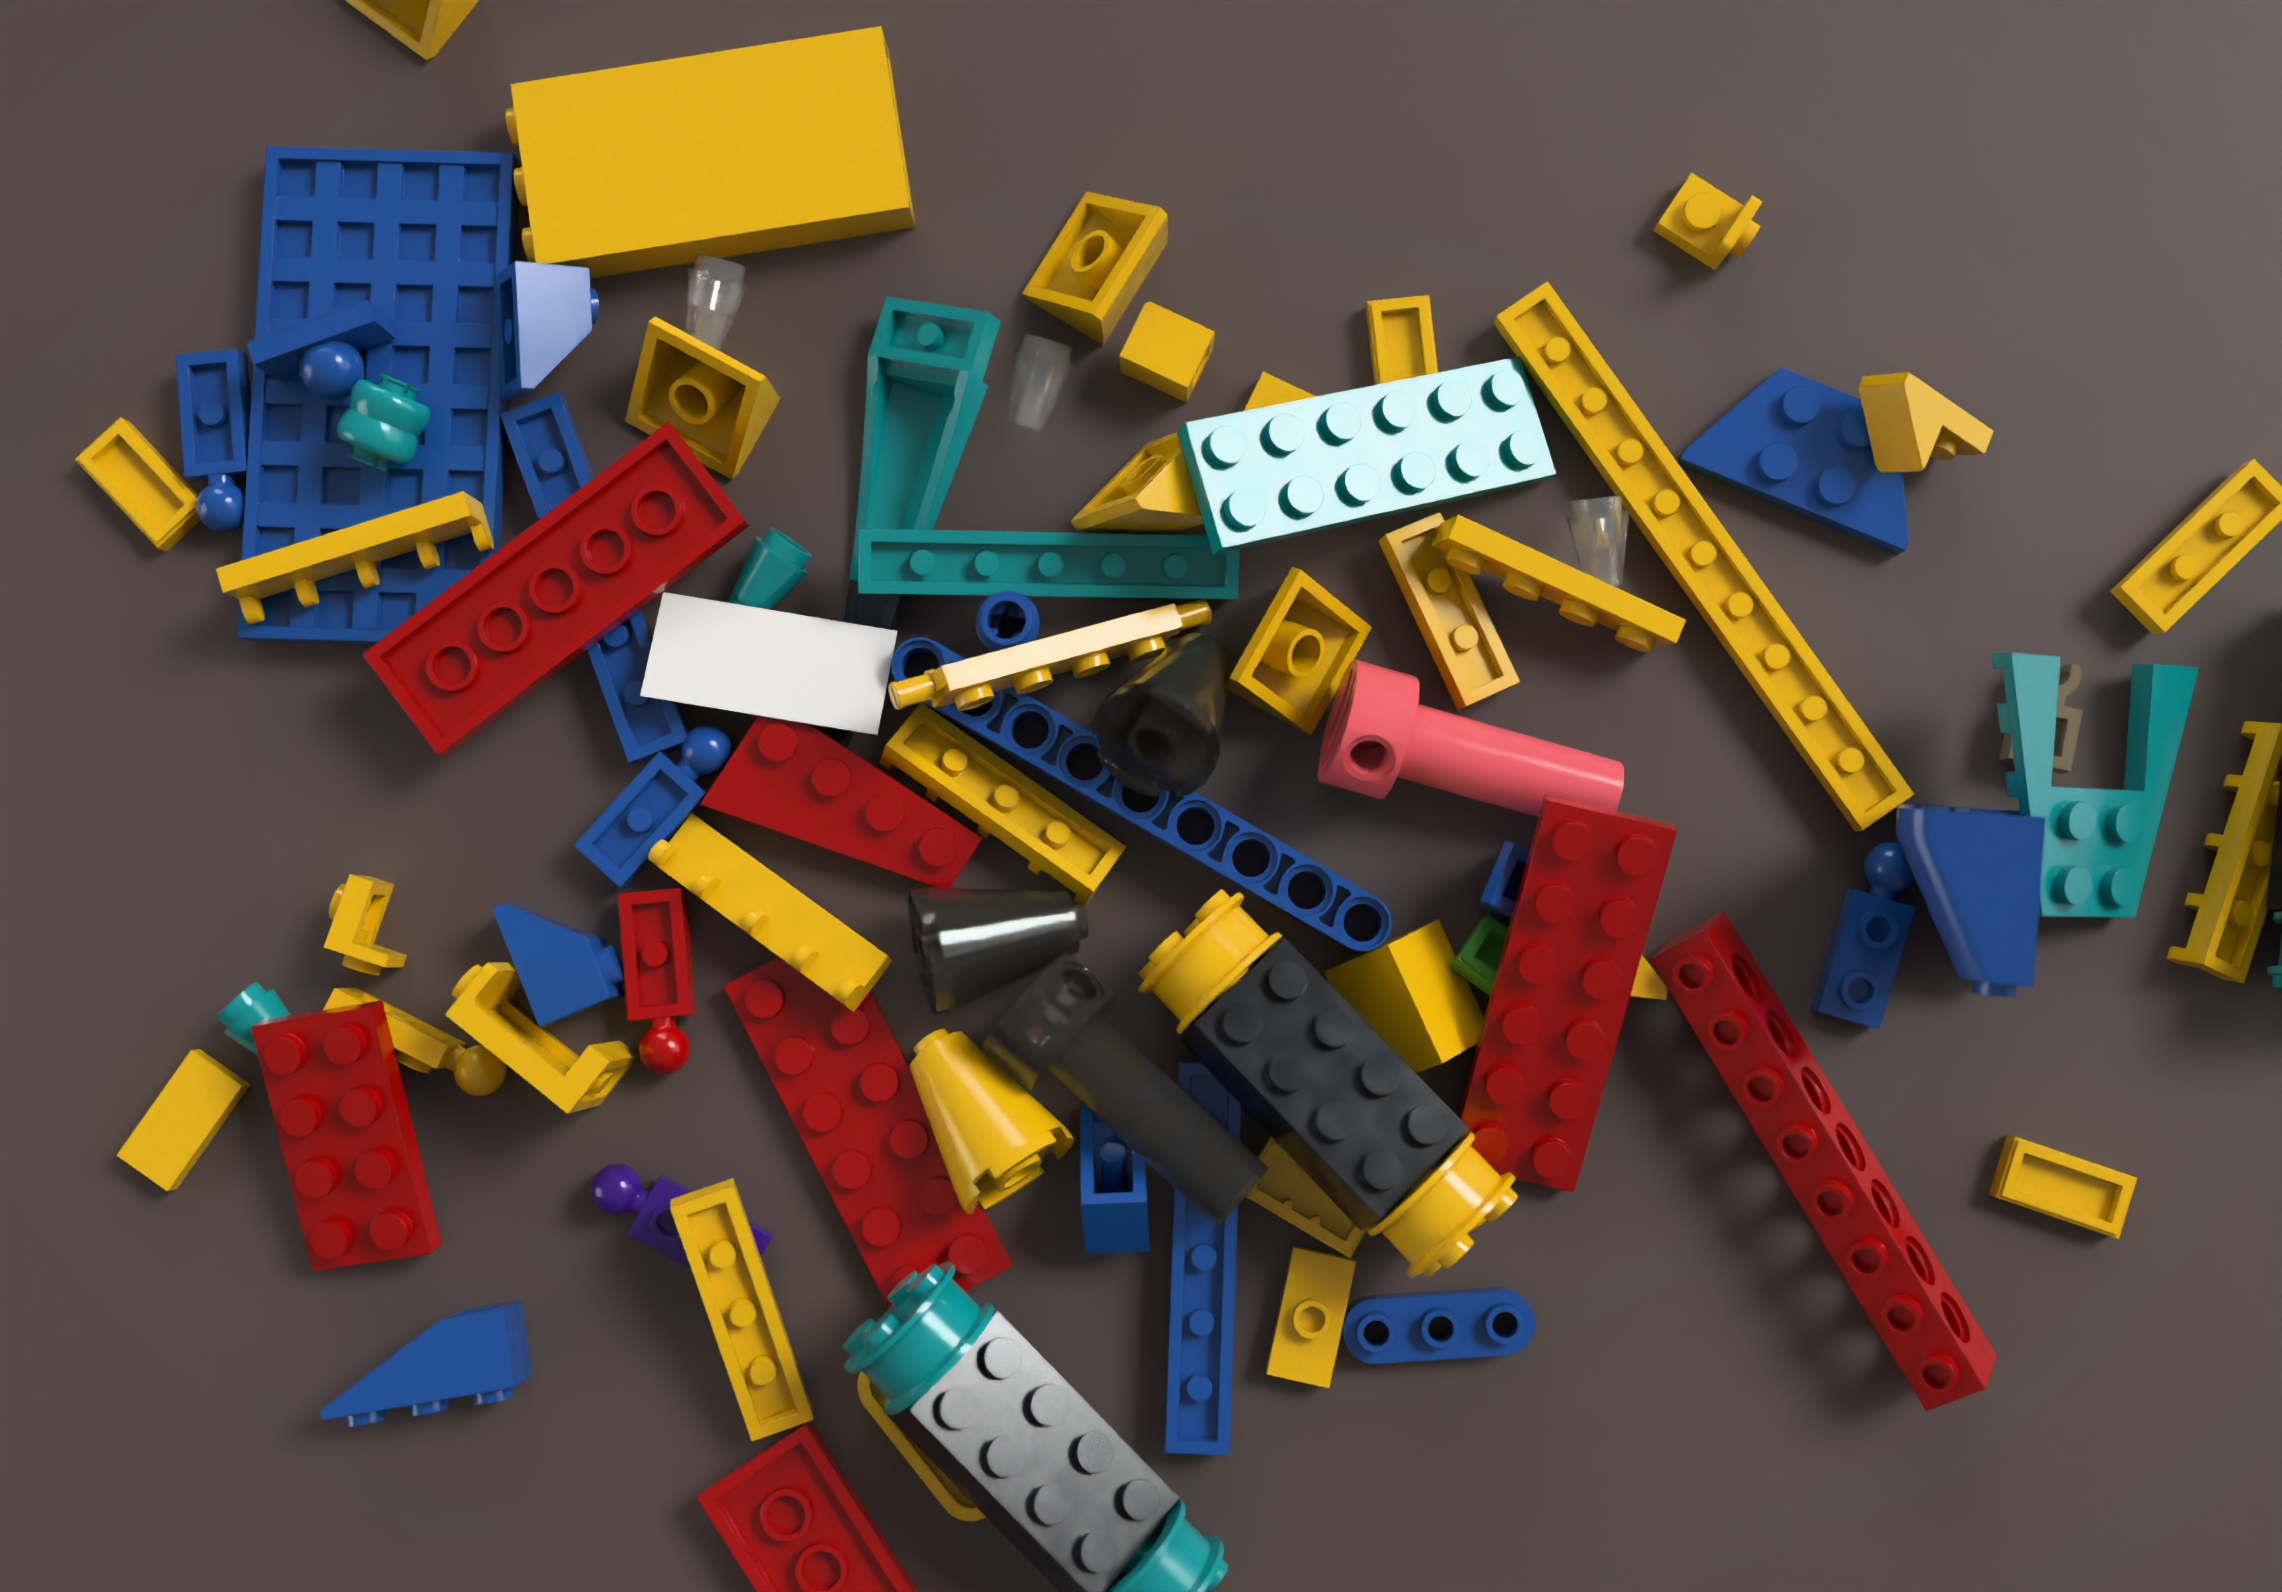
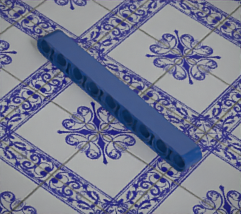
(1161, 821)

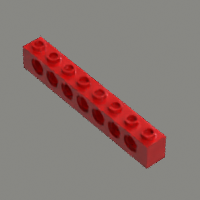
(1826, 1162)

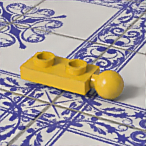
(427, 1047)

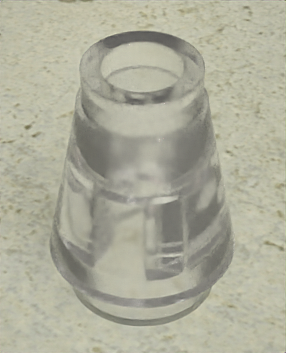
(713, 298)
(1037, 380)
(1600, 537)

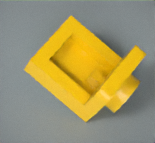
(356, 917)

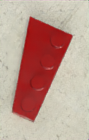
(828, 795)

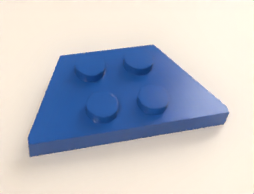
(1806, 454)

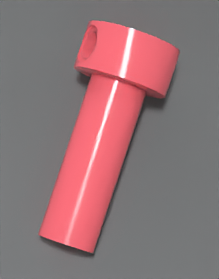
(1384, 735)

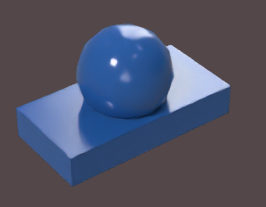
(324, 349)

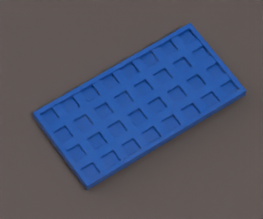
(423, 247)

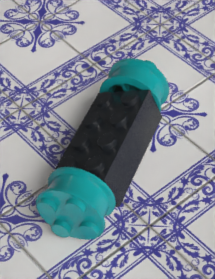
(1027, 1445)

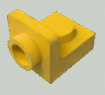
(1708, 222)

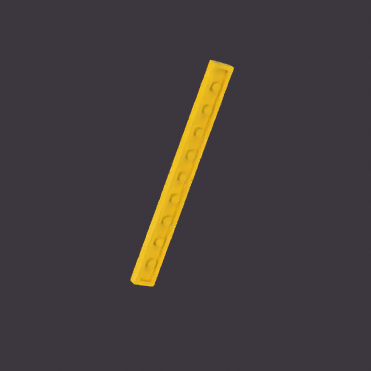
(1703, 558)

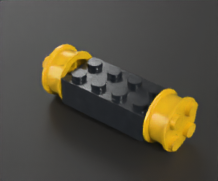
(1326, 1086)

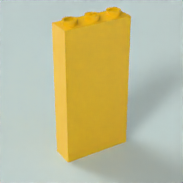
(711, 154)

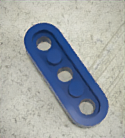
(1408, 1319)

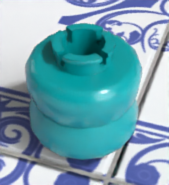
(383, 422)

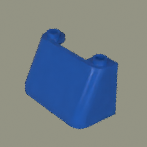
(1980, 886)

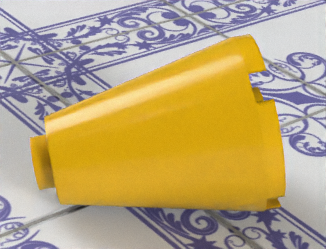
(982, 1120)

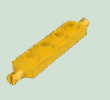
(1033, 664)

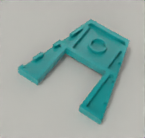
(2093, 837)

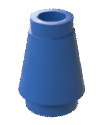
(1002, 610)

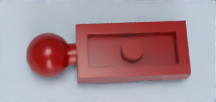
(658, 973)

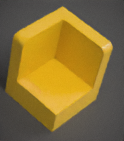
(1166, 351)

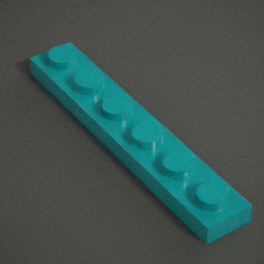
(1044, 564)

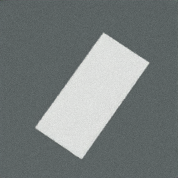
(769, 663)

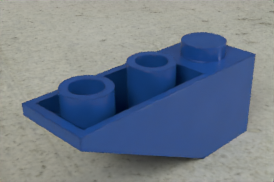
(461, 1355)

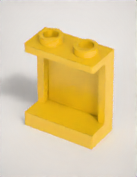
(490, 1017)

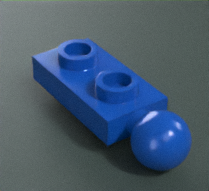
(215, 431)
(654, 805)
(1867, 942)

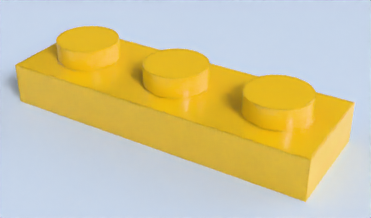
(2202, 548)
(1448, 614)

